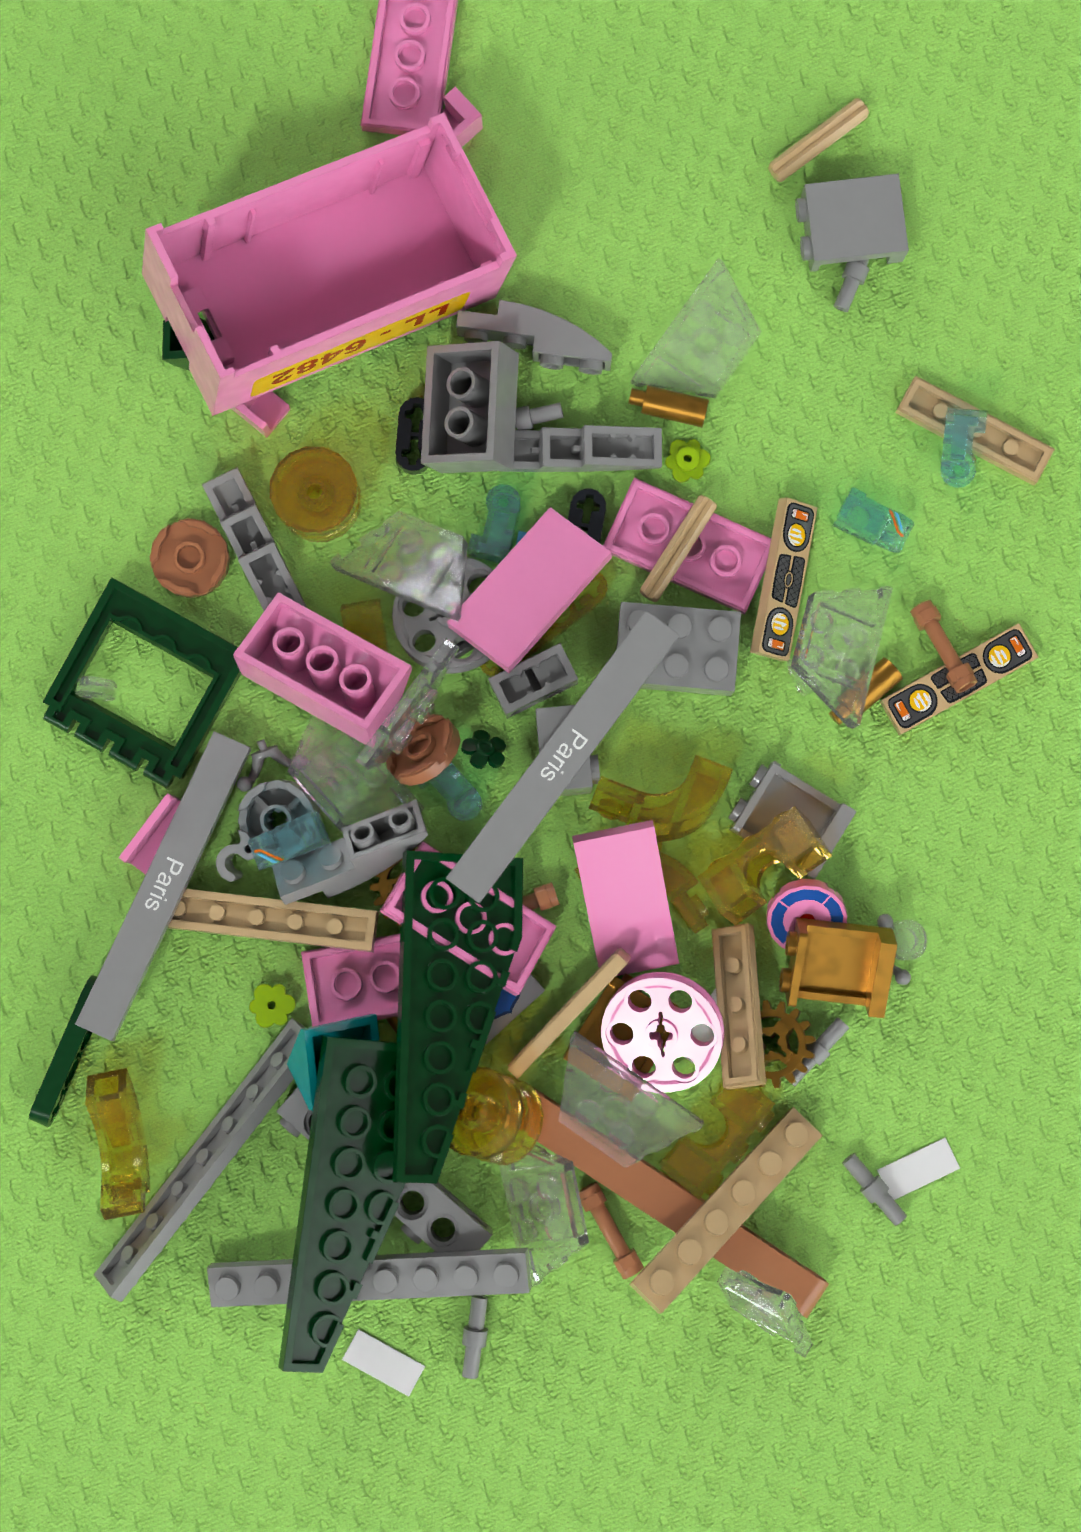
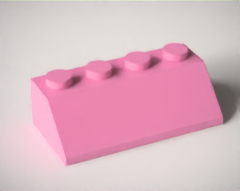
(322, 668)

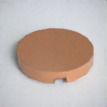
(190, 558)
(427, 753)

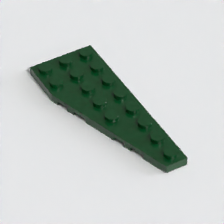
(444, 1006)
(344, 1195)

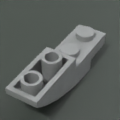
(552, 337)
(349, 861)

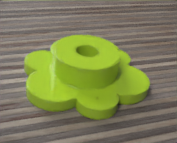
(684, 470)
(267, 1016)

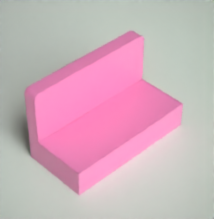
(149, 837)

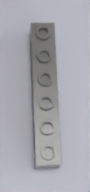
(470, 1230)

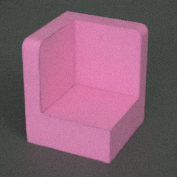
(462, 116)
(263, 412)

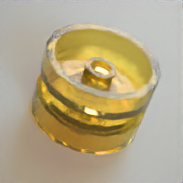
(310, 471)
(498, 1118)

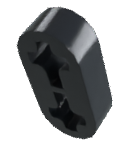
(406, 435)
(596, 519)

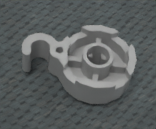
(257, 818)

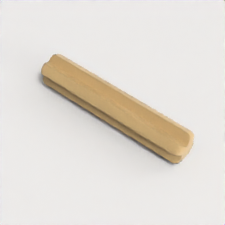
(818, 140)
(678, 548)

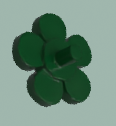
(484, 750)

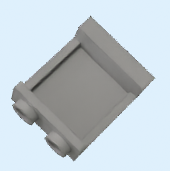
(852, 221)
(780, 791)

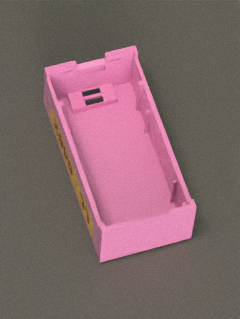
(327, 264)

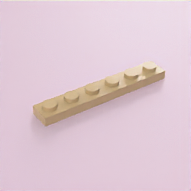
(276, 921)
(725, 1210)

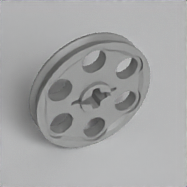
(429, 622)

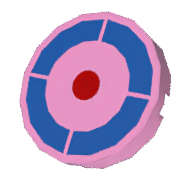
(802, 900)

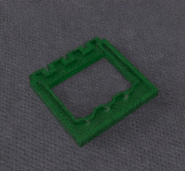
(171, 634)

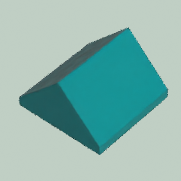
(307, 1049)

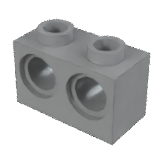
(533, 681)

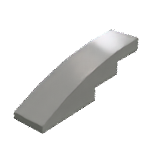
(587, 449)
(250, 538)

